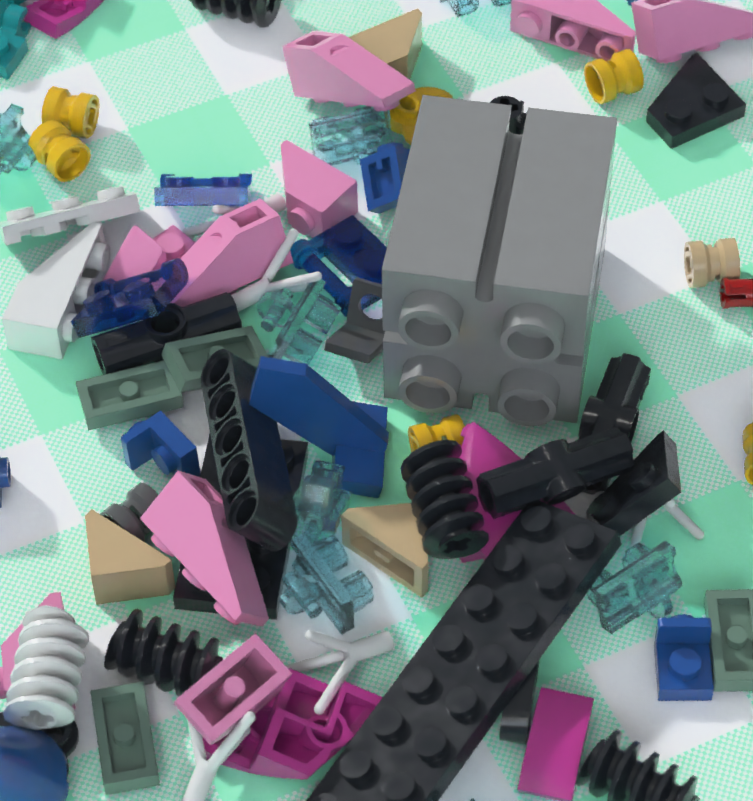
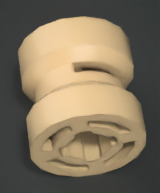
(706, 262)

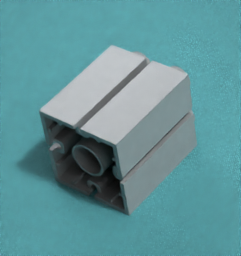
(496, 260)

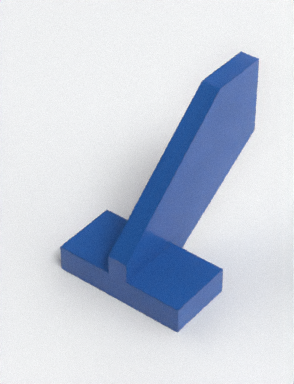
(327, 418)

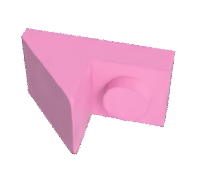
(143, 254)

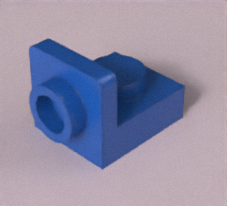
(384, 176)
(163, 442)
(683, 658)

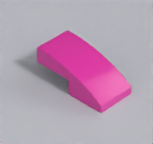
(59, 16)
(555, 745)

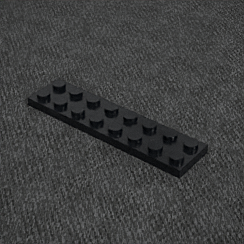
(473, 660)

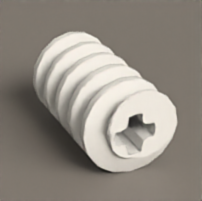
(46, 670)

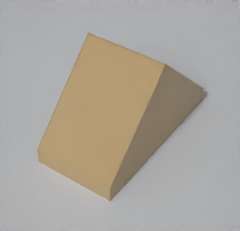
(389, 541)
(123, 564)

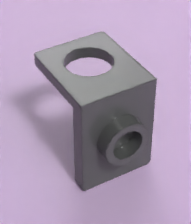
(360, 336)

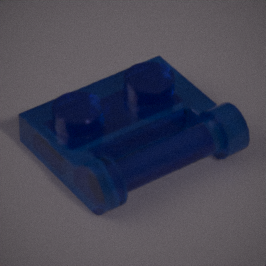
(192, 191)
(351, 250)
(130, 298)

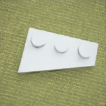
(67, 211)

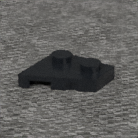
(693, 104)
(641, 490)

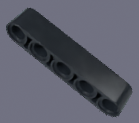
(247, 455)

